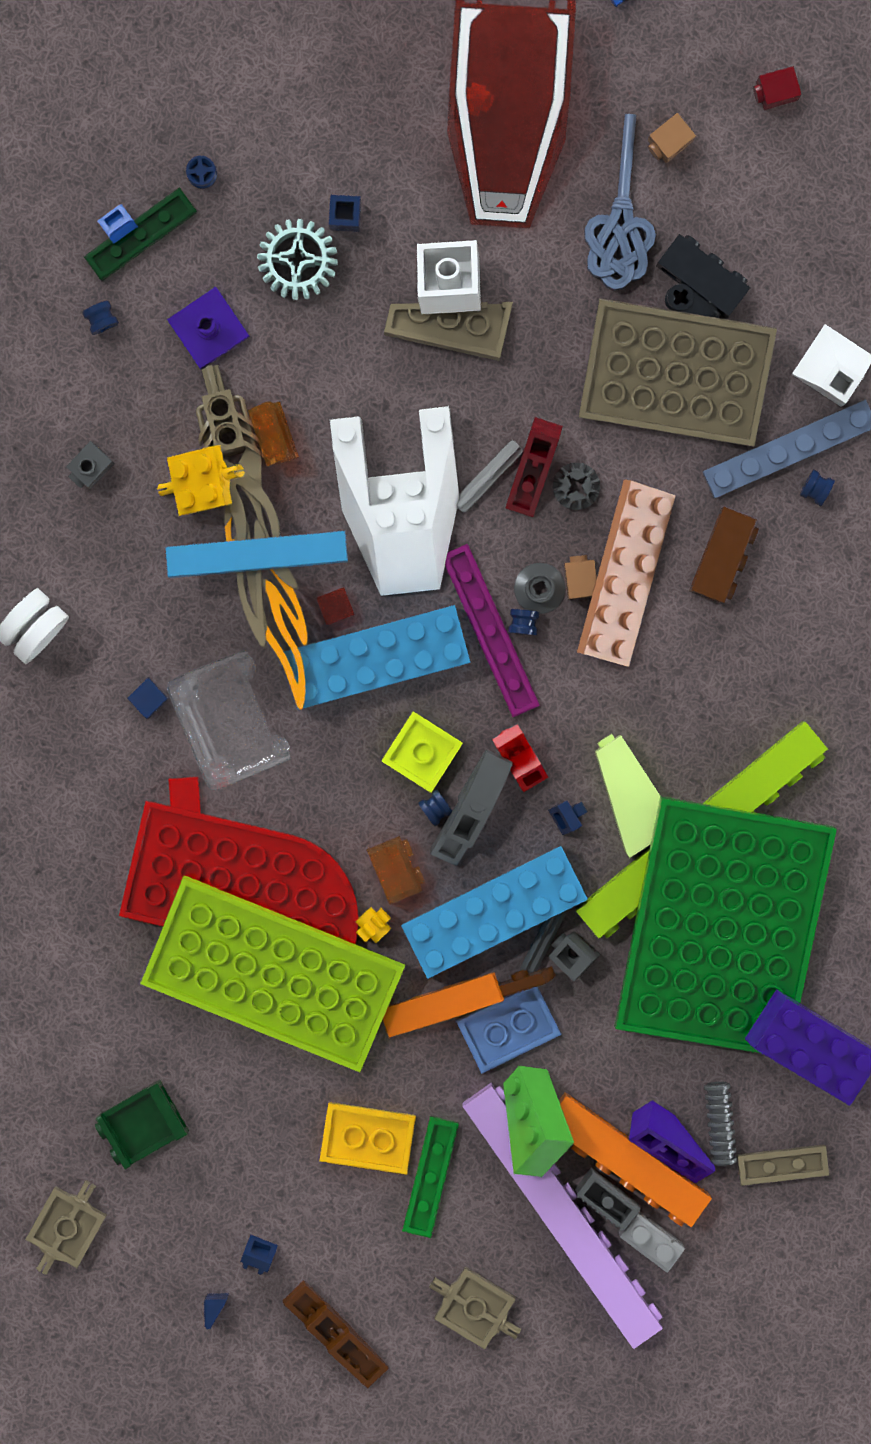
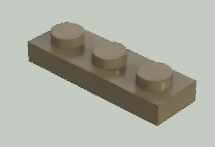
(783, 1164)

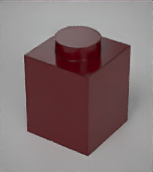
(777, 88)

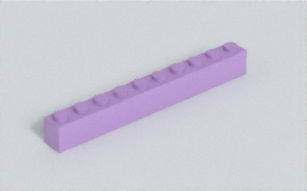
(570, 1226)

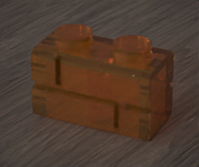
(395, 869)

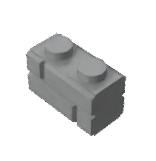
(652, 1241)

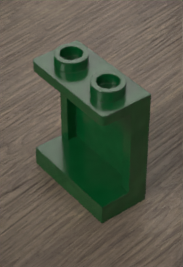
(141, 1124)

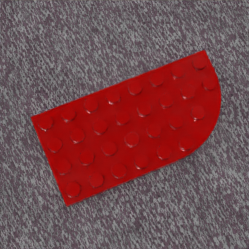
(240, 859)

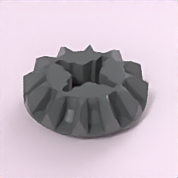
(575, 500)

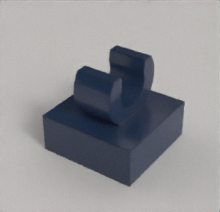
(567, 816)
(258, 1254)

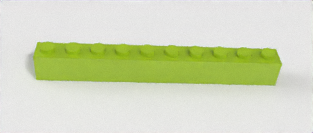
(745, 792)

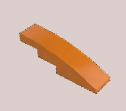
(442, 1004)

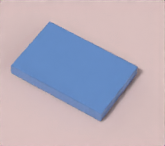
(508, 1028)

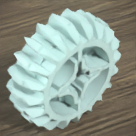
(283, 258)

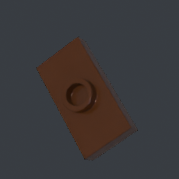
(524, 980)

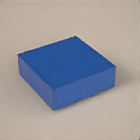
(117, 223)

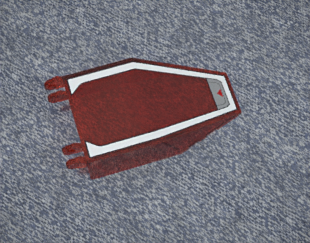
(508, 105)

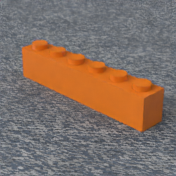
(635, 1166)

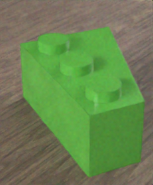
(535, 1121)

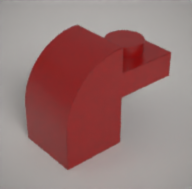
(525, 764)

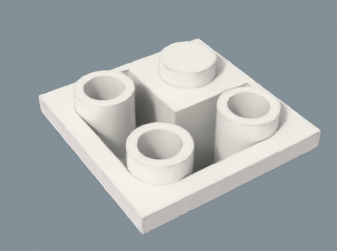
(833, 366)

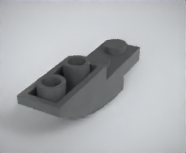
(473, 808)

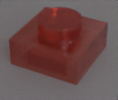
(335, 606)

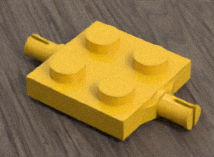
(200, 480)

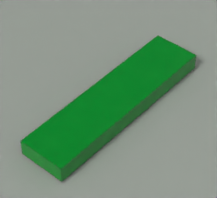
(430, 1176)

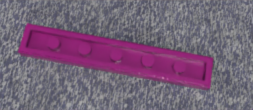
(490, 631)

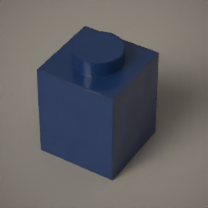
(345, 213)

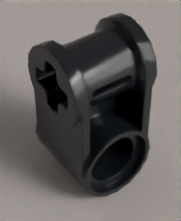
(694, 303)

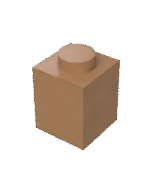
(670, 138)
(580, 577)

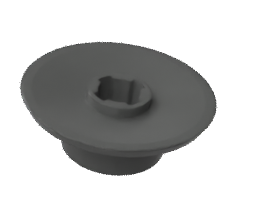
(527, 595)

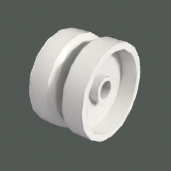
(27, 622)

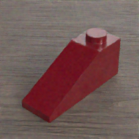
(534, 466)

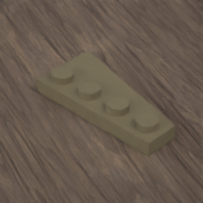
(466, 332)

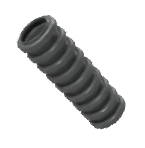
(720, 1123)

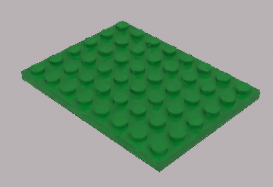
(722, 921)

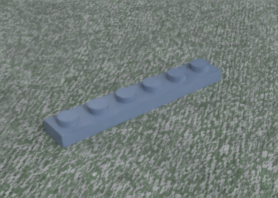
(788, 449)

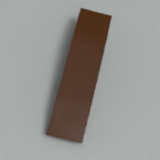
(335, 1334)

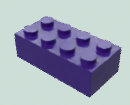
(811, 1047)

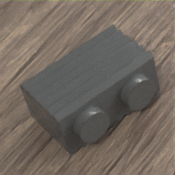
(607, 1199)

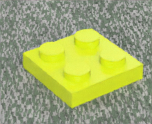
(422, 752)

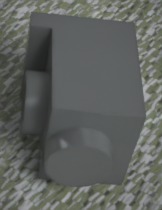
(569, 964)

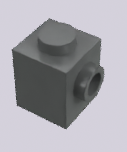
(89, 466)

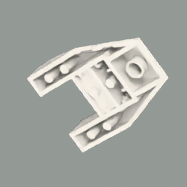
(400, 518)

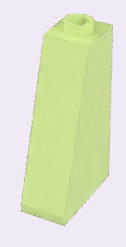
(629, 792)

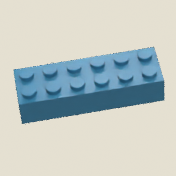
(381, 656)
(494, 912)

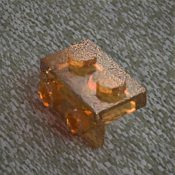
(273, 433)

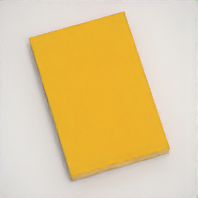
(367, 1138)

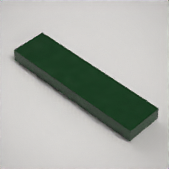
(152, 227)

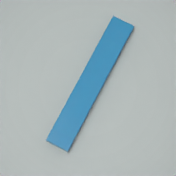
(256, 554)

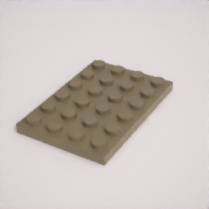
(677, 372)

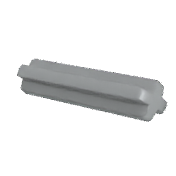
(489, 475)

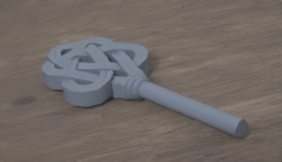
(608, 264)

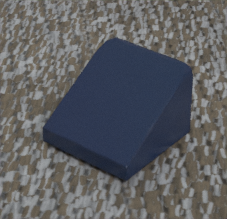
(148, 698)
(212, 1307)

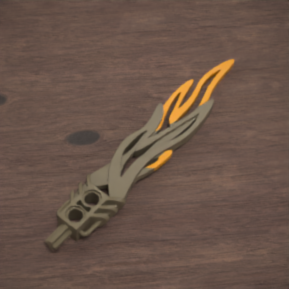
(251, 484)

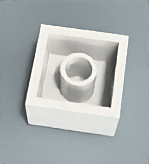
(448, 277)

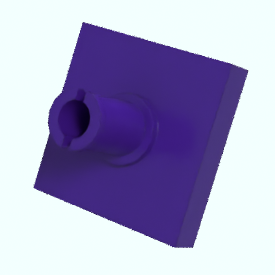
(208, 328)

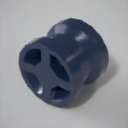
(201, 166)
(100, 317)
(817, 487)
(523, 622)
(435, 808)

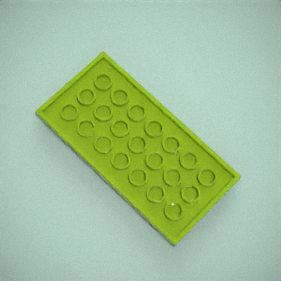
(272, 974)

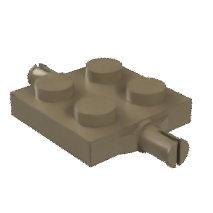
(66, 1227)
(475, 1308)

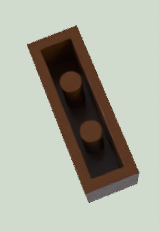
(724, 555)

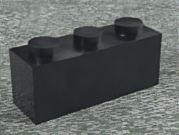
(703, 274)

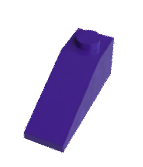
(667, 1140)

